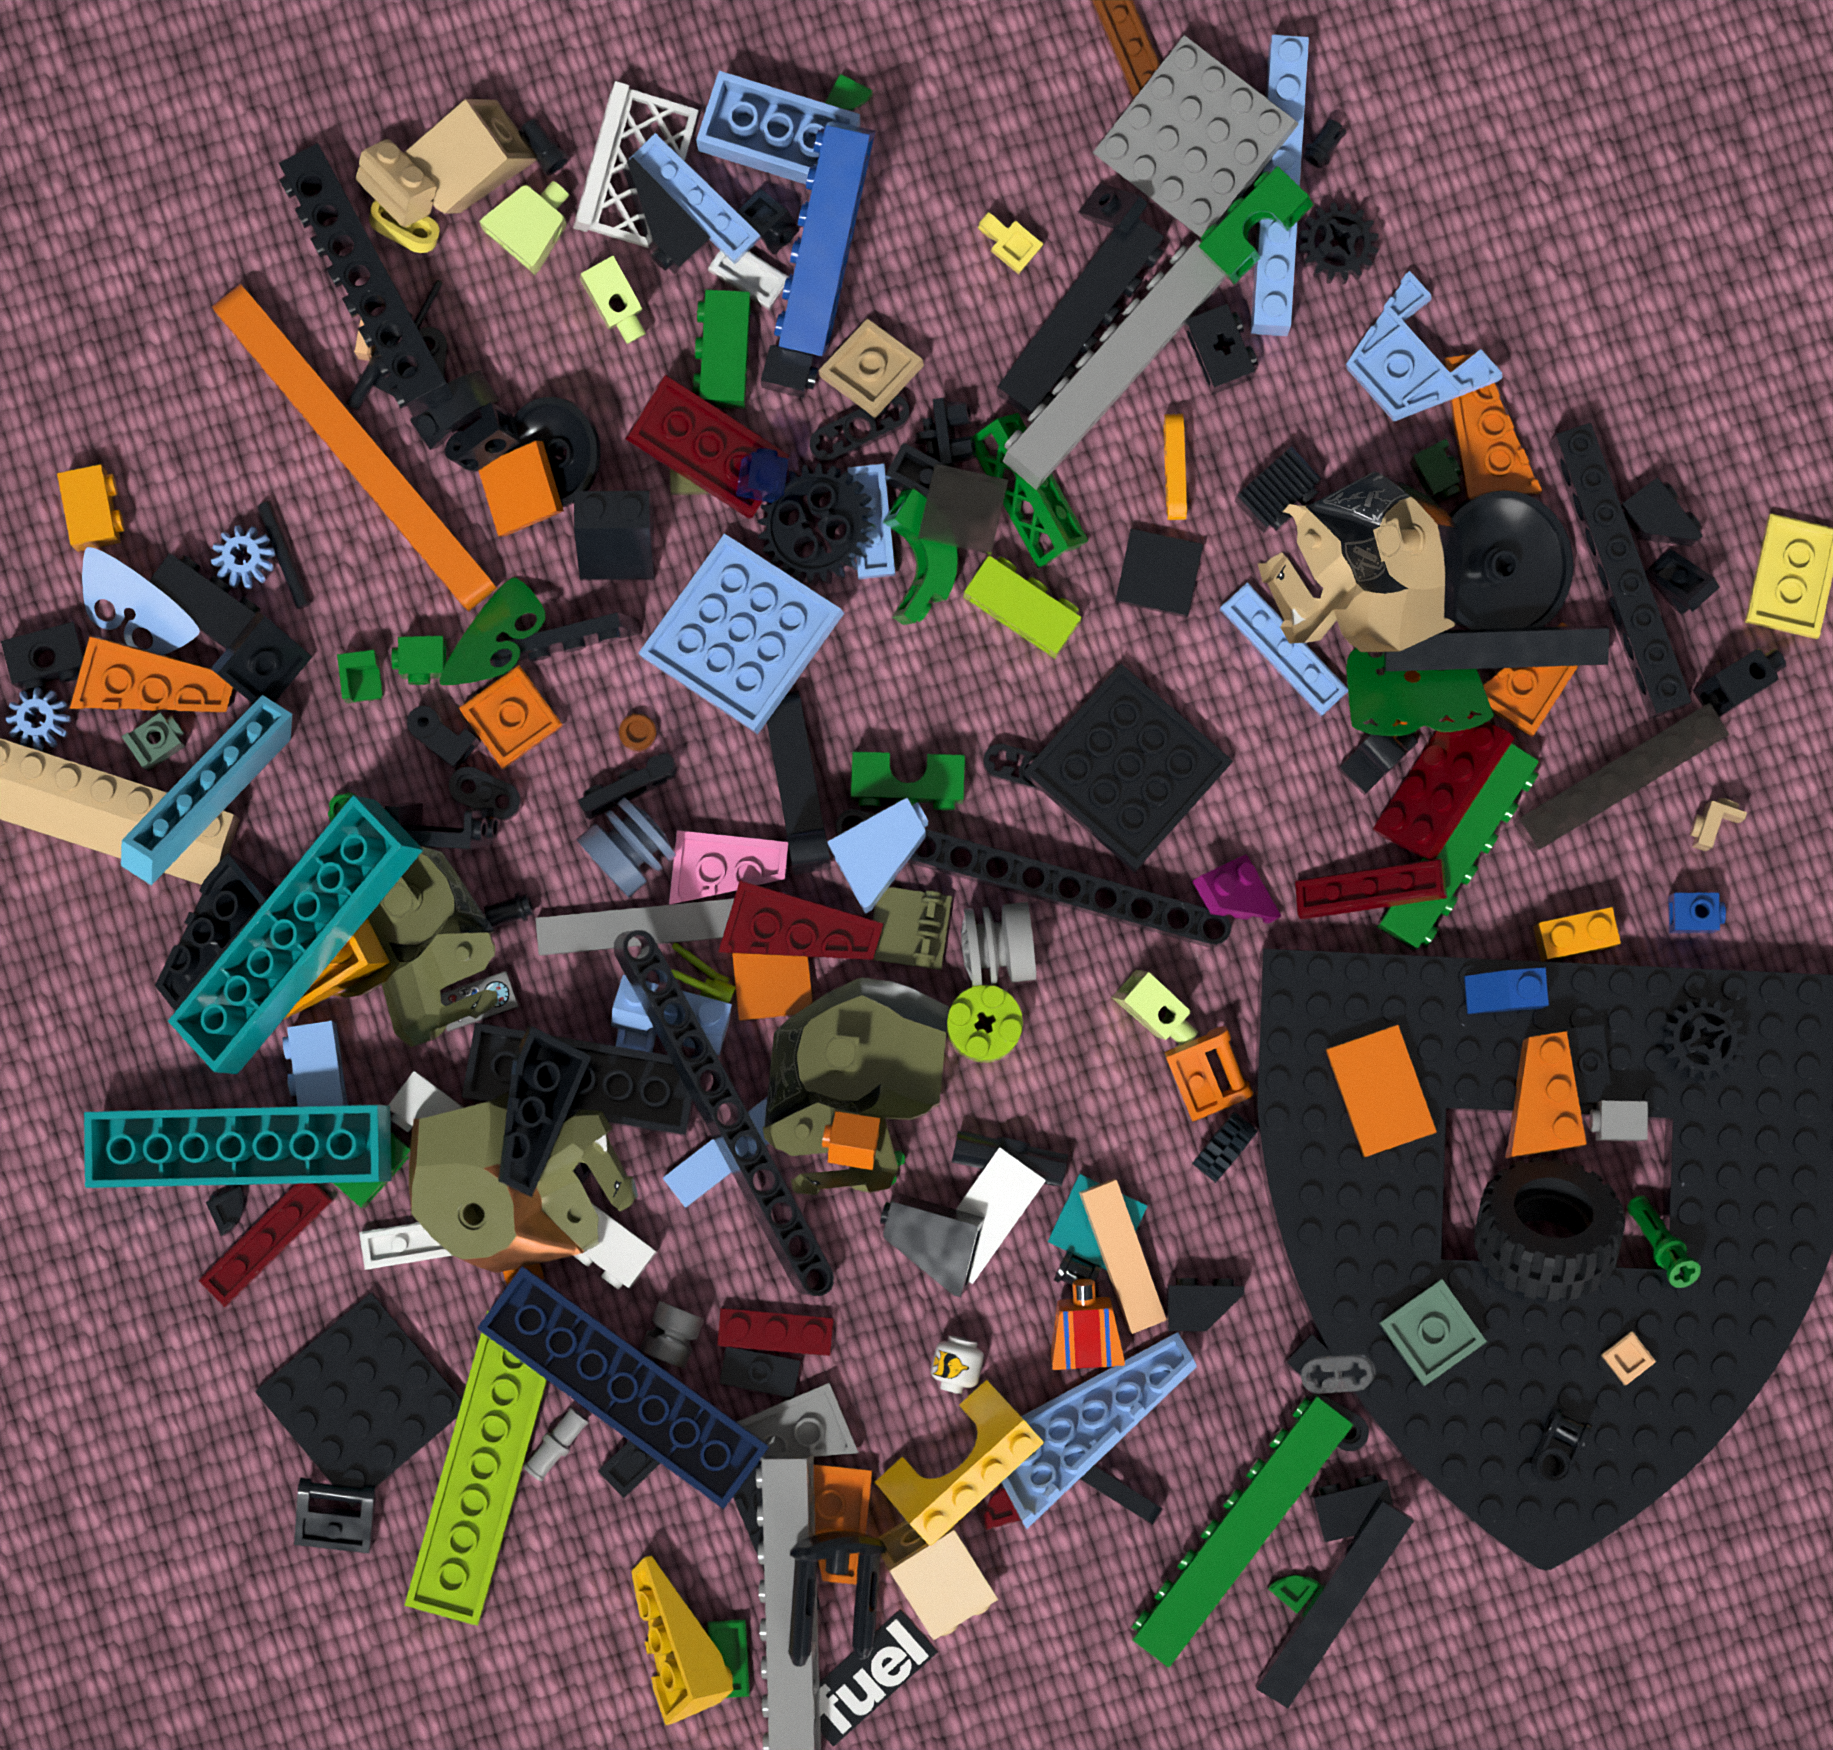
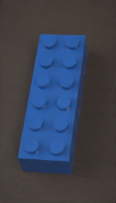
(826, 237)

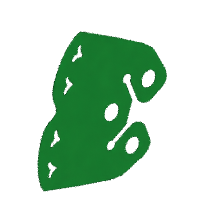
(1416, 703)

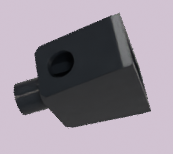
(1741, 681)

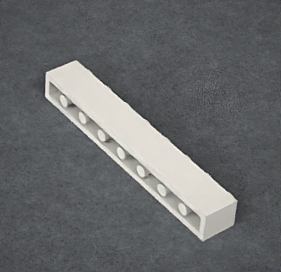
(620, 1251)

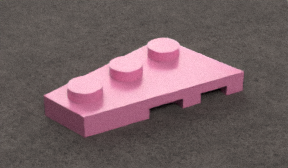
(716, 864)

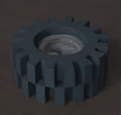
(1224, 1147)

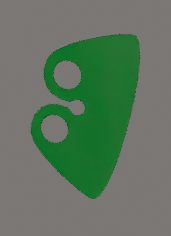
(473, 652)

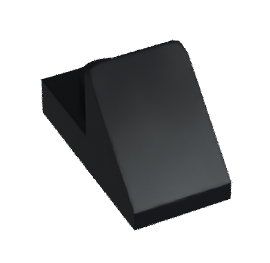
(1681, 581)

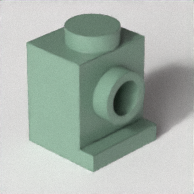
(153, 754)

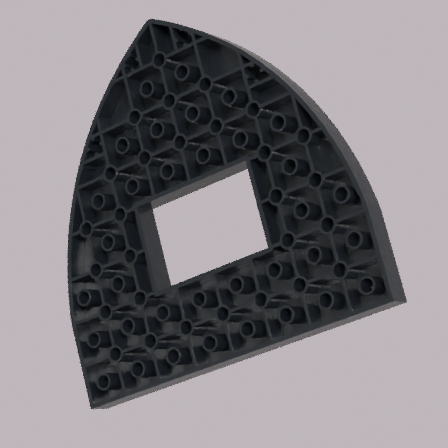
(1365, 1234)

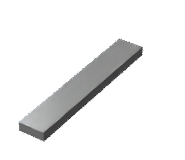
(600, 929)

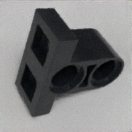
(1375, 759)

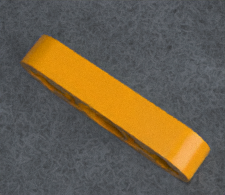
(1175, 467)

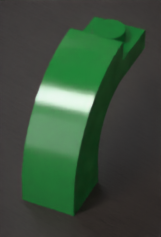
(934, 561)

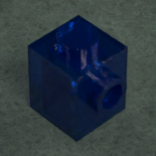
(762, 475)

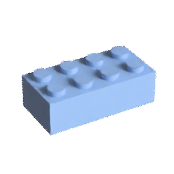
(765, 126)

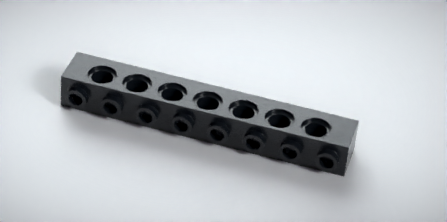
(312, 170)
(1620, 571)

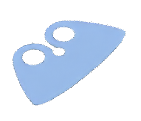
(112, 580)

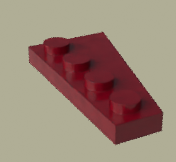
(789, 926)

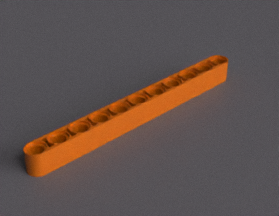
(354, 447)

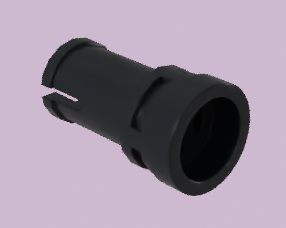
(547, 152)

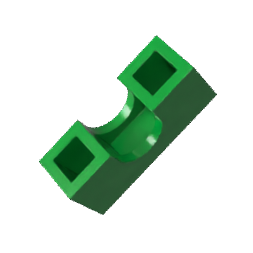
(1275, 199)
(875, 783)

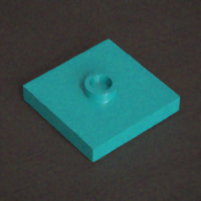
(1073, 1227)

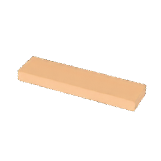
(1122, 1256)

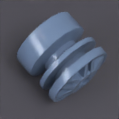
(627, 846)

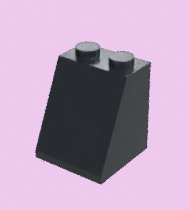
(614, 535)

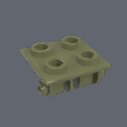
(912, 927)

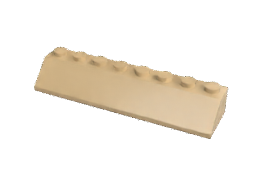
(95, 808)

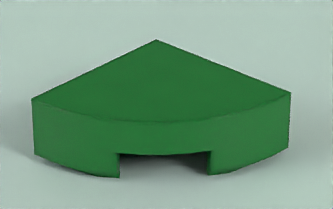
(848, 94)
(1294, 1590)

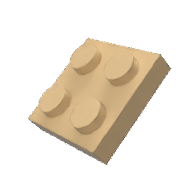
(871, 368)

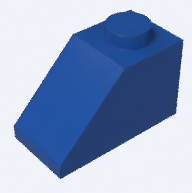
(1506, 991)

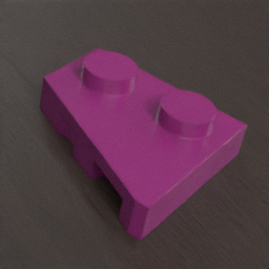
(1236, 891)

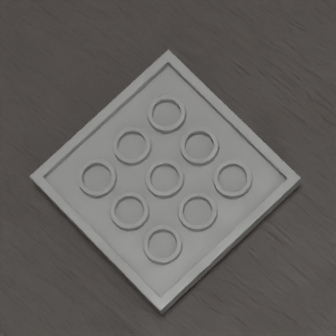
(1195, 137)

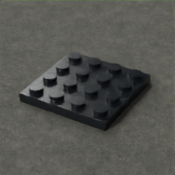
(1127, 767)
(361, 1398)

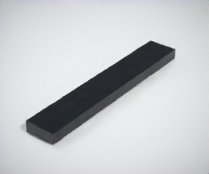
(1505, 649)
(1334, 1603)

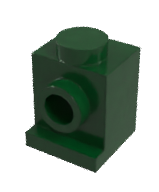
(1437, 471)

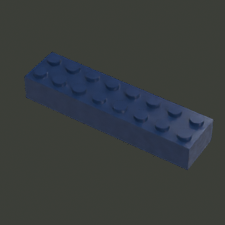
(623, 1387)

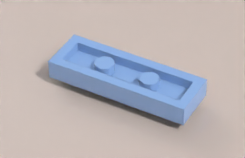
(880, 554)

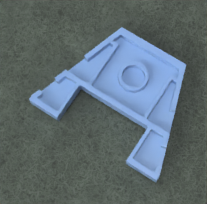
(1402, 370)

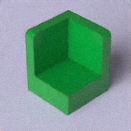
(360, 676)

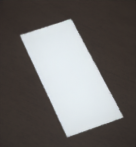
(1001, 1198)

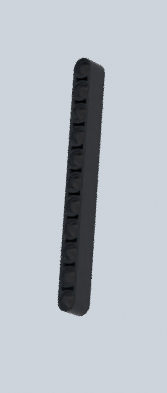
(1049, 891)
(708, 1103)

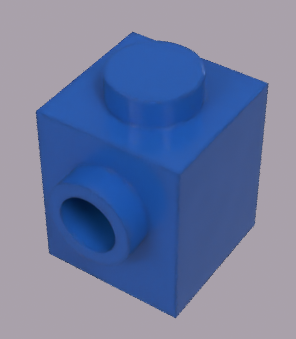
(1695, 913)

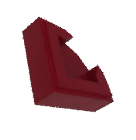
(1000, 1510)

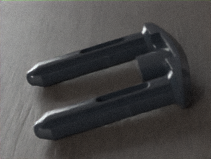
(836, 1549)

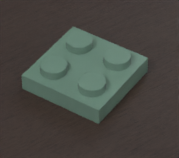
(1432, 1332)

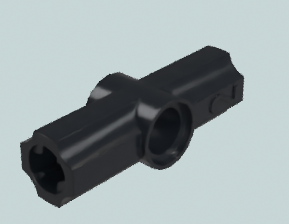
(978, 1150)

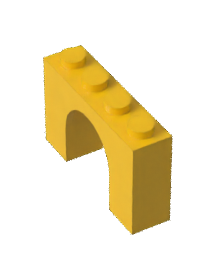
(940, 1502)

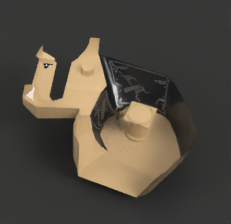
(1383, 565)

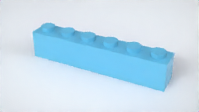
(206, 790)

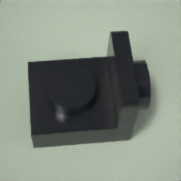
(769, 220)

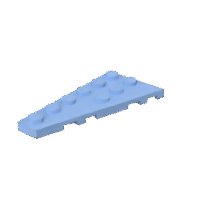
(1090, 1421)

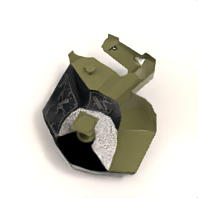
(432, 940)

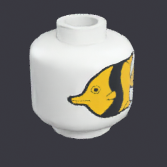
(957, 1364)

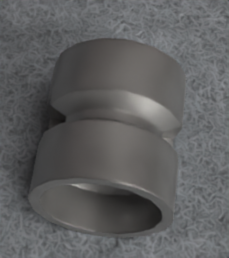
(672, 1334)

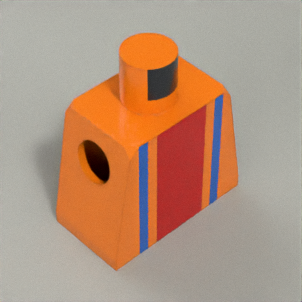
(1085, 1331)

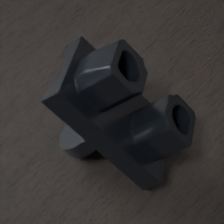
(951, 449)

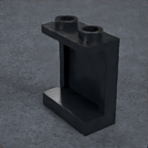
(478, 829)

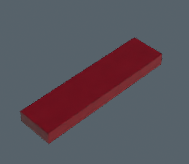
(1371, 889)
(265, 1241)

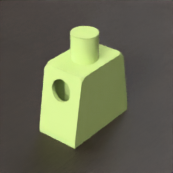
(528, 224)
(608, 282)
(1144, 997)

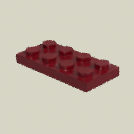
(697, 442)
(1442, 787)

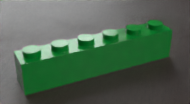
(1475, 833)

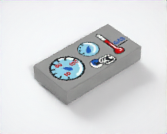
(505, 994)

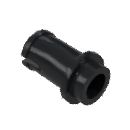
(1324, 144)
(509, 910)

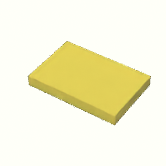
(1792, 577)

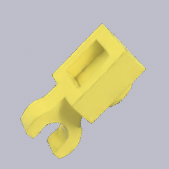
(1014, 244)

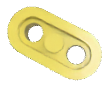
(407, 236)

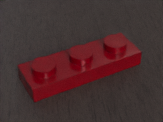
(775, 1332)

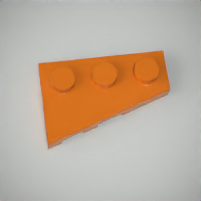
(1527, 693)

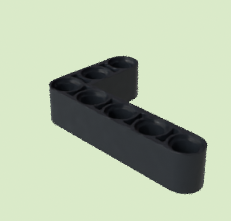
(797, 787)

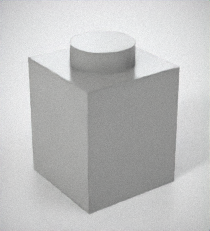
(1620, 1120)

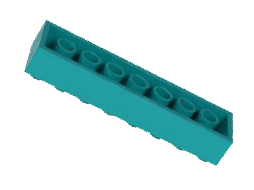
(295, 935)
(237, 1146)

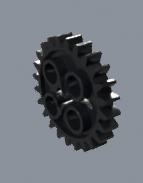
(845, 507)

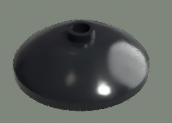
(562, 426)

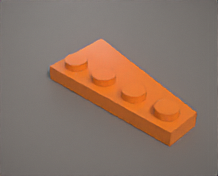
(1487, 442)
(133, 678)

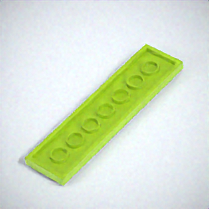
(477, 1485)

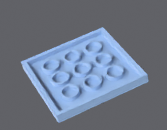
(741, 633)

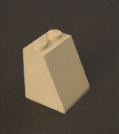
(470, 154)
(938, 1579)

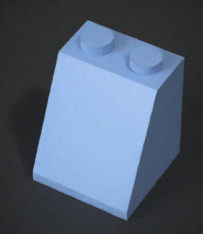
(879, 849)

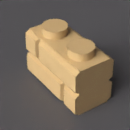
(395, 182)

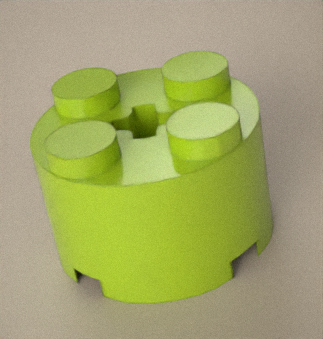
(963, 1018)

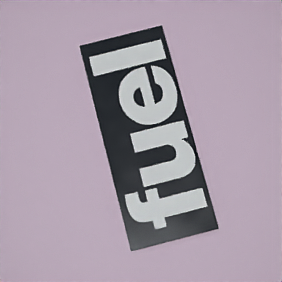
(862, 1685)

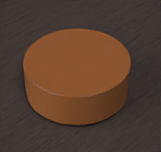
(637, 732)

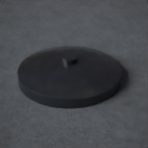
(1513, 562)

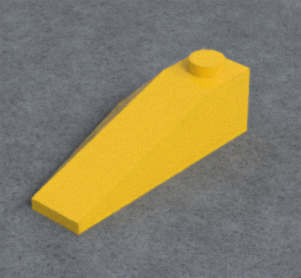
(686, 1659)

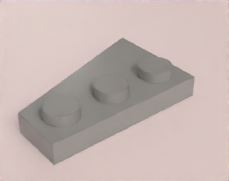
(803, 1426)

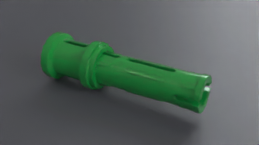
(1668, 1250)

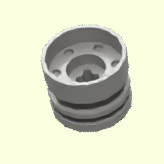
(999, 944)

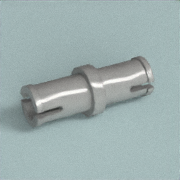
(556, 1444)

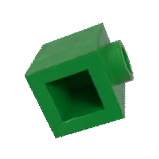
(420, 658)

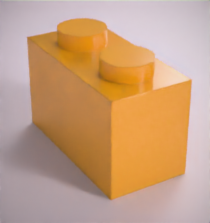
(90, 507)
(1576, 934)

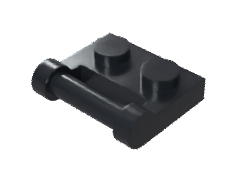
(333, 1526)

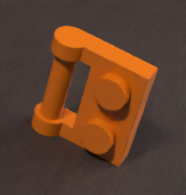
(1197, 1079)

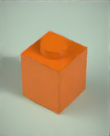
(852, 1140)

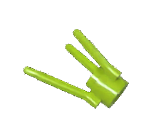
(717, 989)

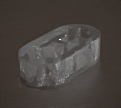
(1337, 1383)

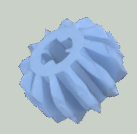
(232, 567)
(46, 706)

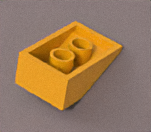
(352, 964)

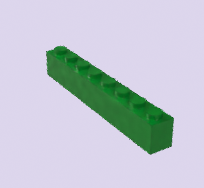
(1241, 1530)

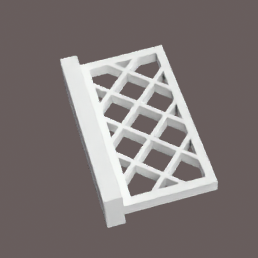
(608, 149)

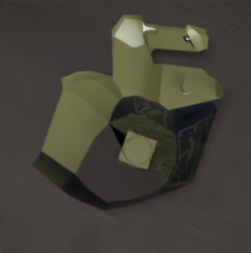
(857, 1052)

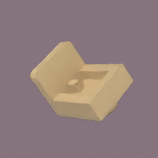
(1706, 826)

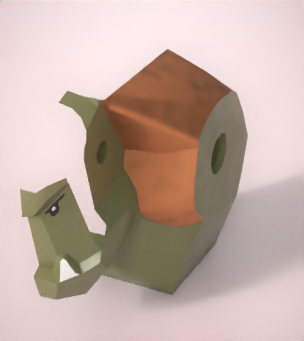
(490, 1224)

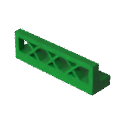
(1051, 510)

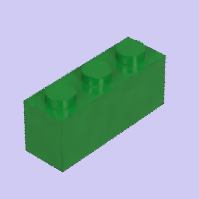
(723, 348)

